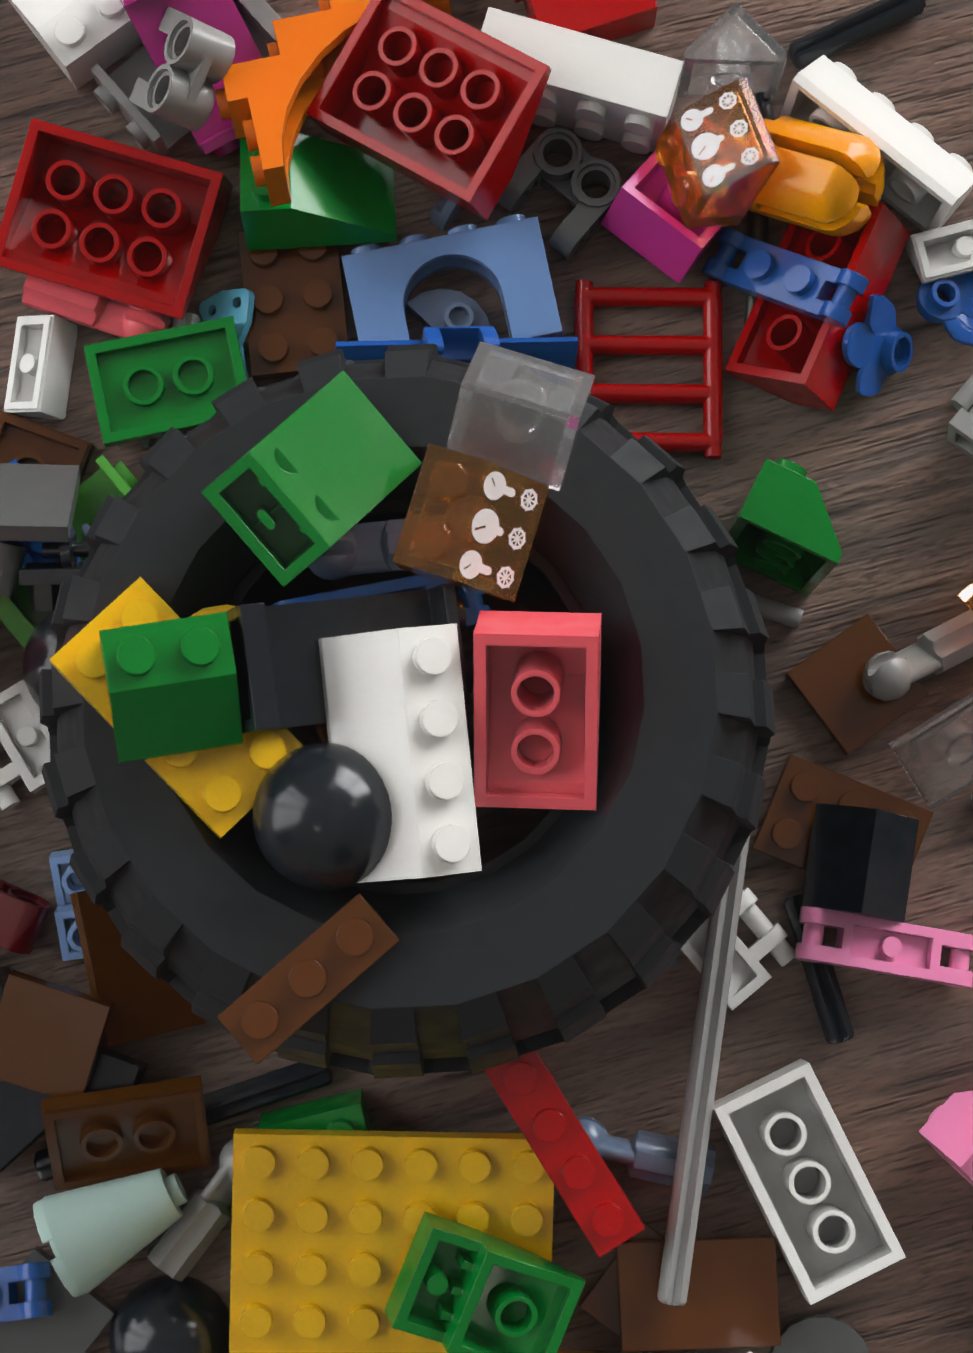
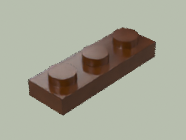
(308, 978)

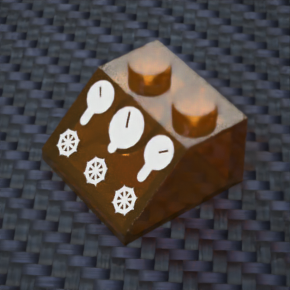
(717, 156)
(470, 523)

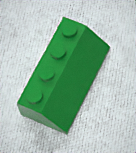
(785, 528)

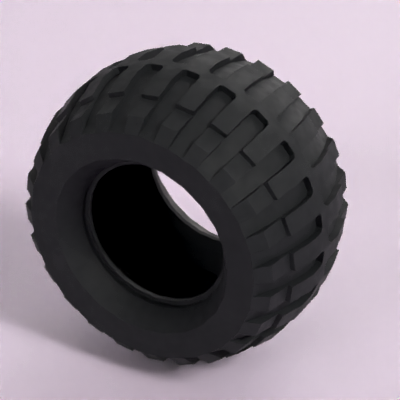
(553, 923)

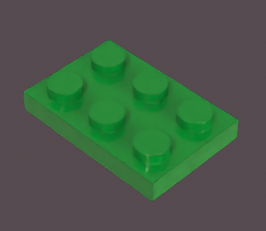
(162, 379)

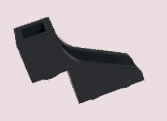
(21, 1108)

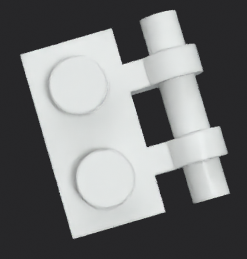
(24, 741)
(747, 971)

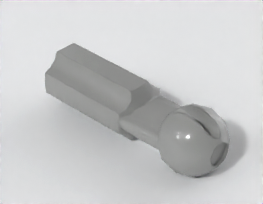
(890, 673)
(202, 1220)

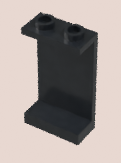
(280, 648)

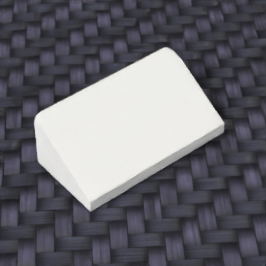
(942, 251)
(41, 367)

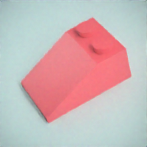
(536, 709)

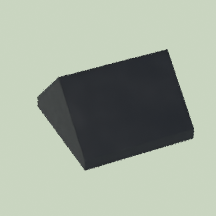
(860, 861)

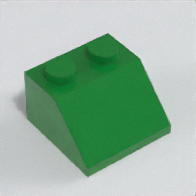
(172, 687)

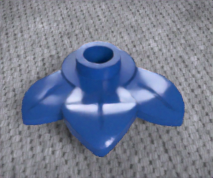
(954, 314)
(876, 346)

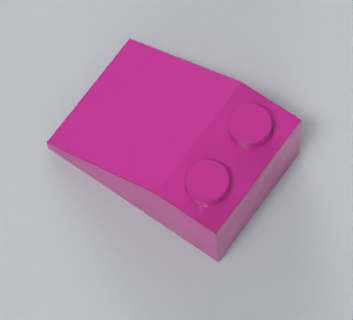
(653, 225)

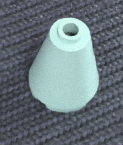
(106, 1224)

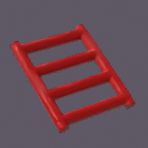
(708, 346)

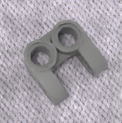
(194, 62)

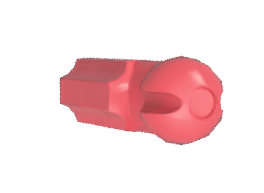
(91, 309)

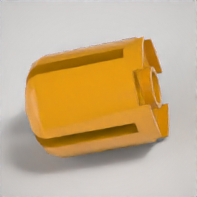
(821, 177)

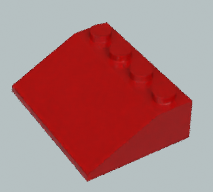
(433, 100)
(111, 219)

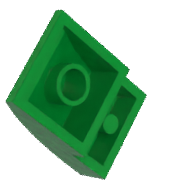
(480, 1292)

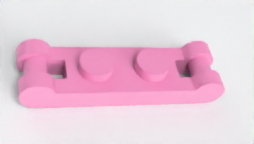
(885, 947)

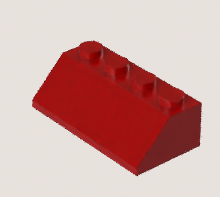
(802, 355)

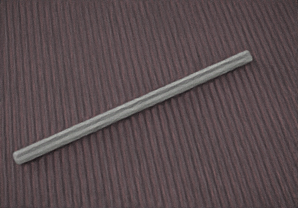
(700, 1092)

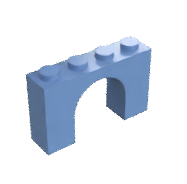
(503, 254)

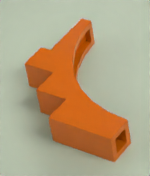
(273, 93)

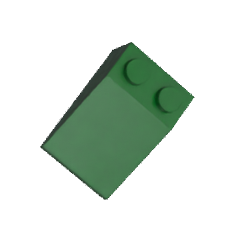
(335, 199)

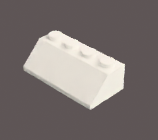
(920, 175)
(404, 710)

